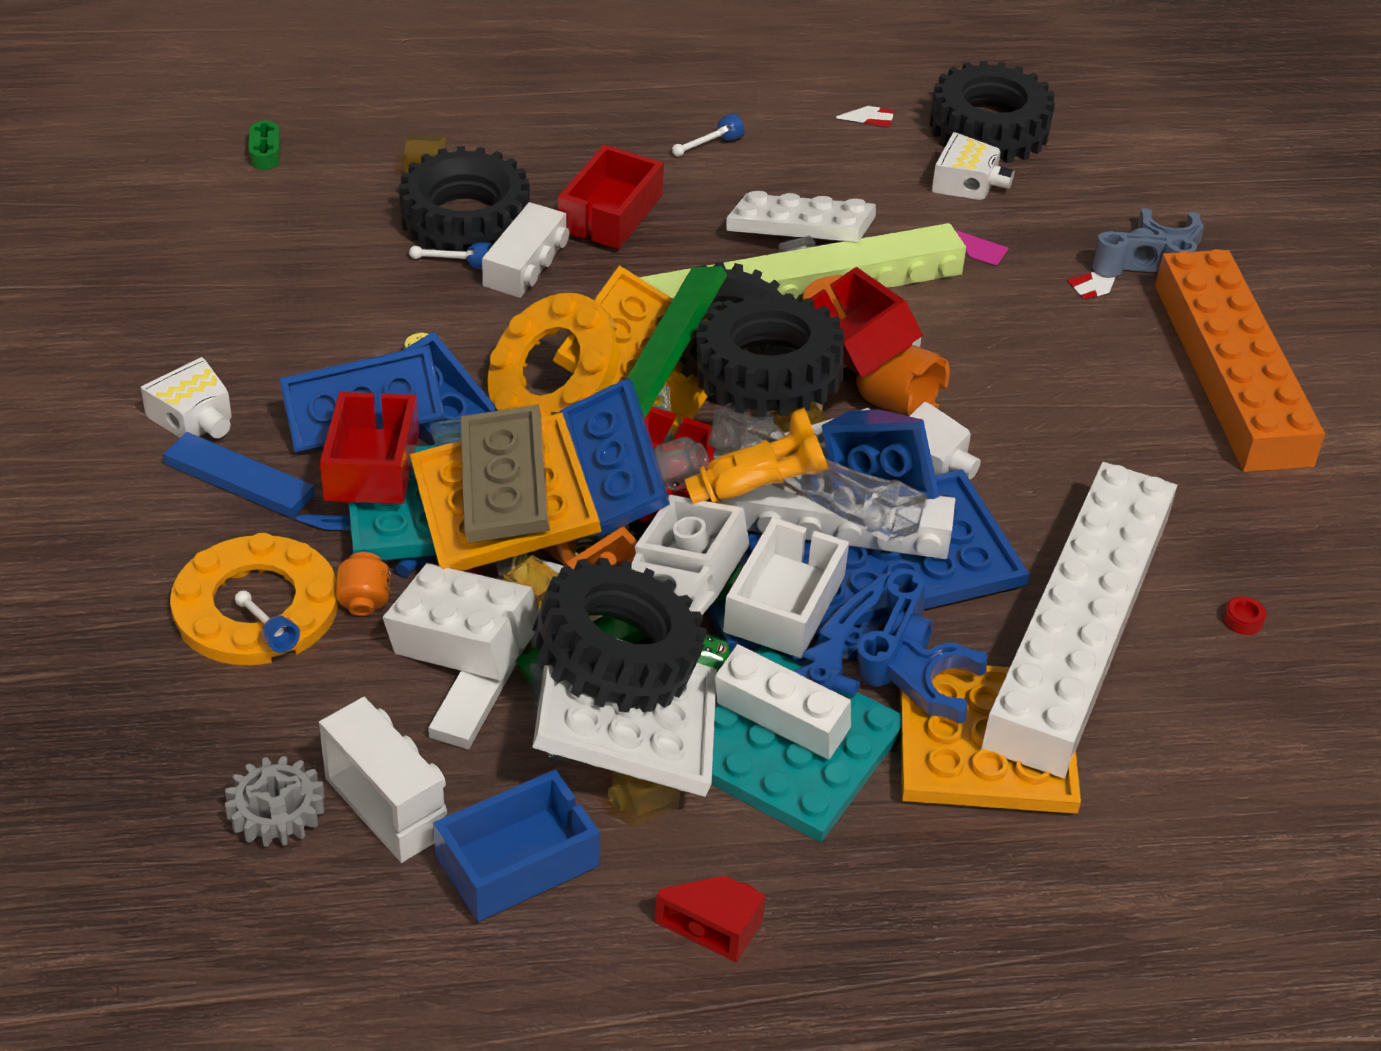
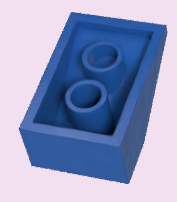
(458, 390)
(883, 447)

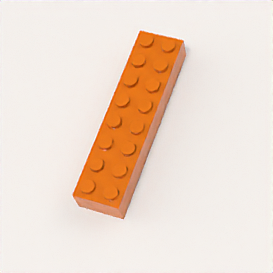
(1239, 362)

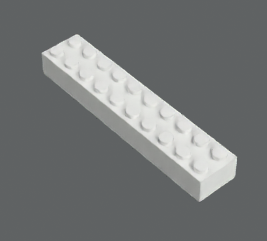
(1079, 621)

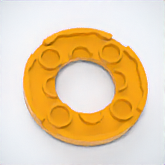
(546, 317)
(241, 642)

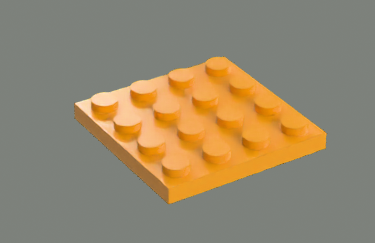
(637, 312)
(441, 491)
(946, 762)

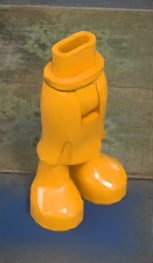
(761, 464)

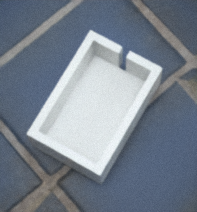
(779, 596)
(462, 621)
(382, 777)

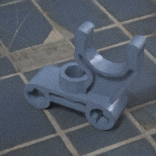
(1119, 249)

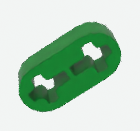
(264, 145)

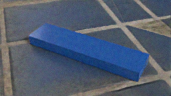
(239, 474)

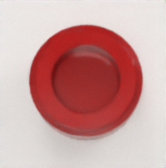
(1244, 615)

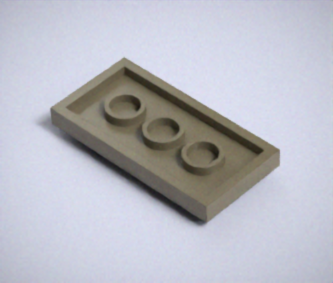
(504, 474)

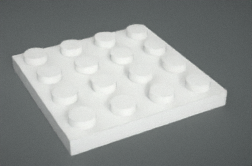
(659, 746)

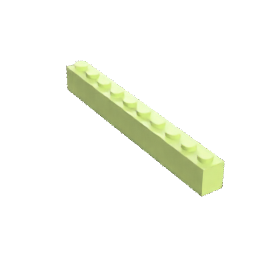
(888, 258)

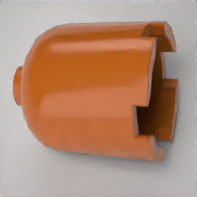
(906, 381)

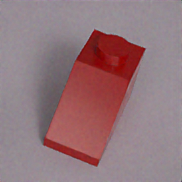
(712, 913)

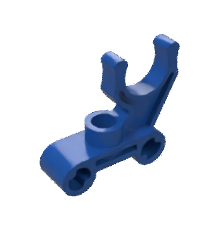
(902, 653)

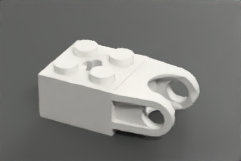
(693, 547)

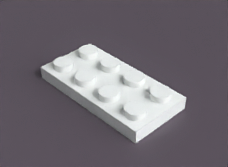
(801, 216)

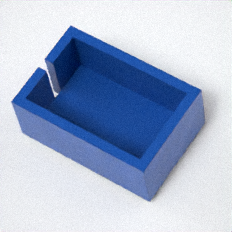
(516, 844)

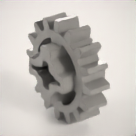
(274, 801)

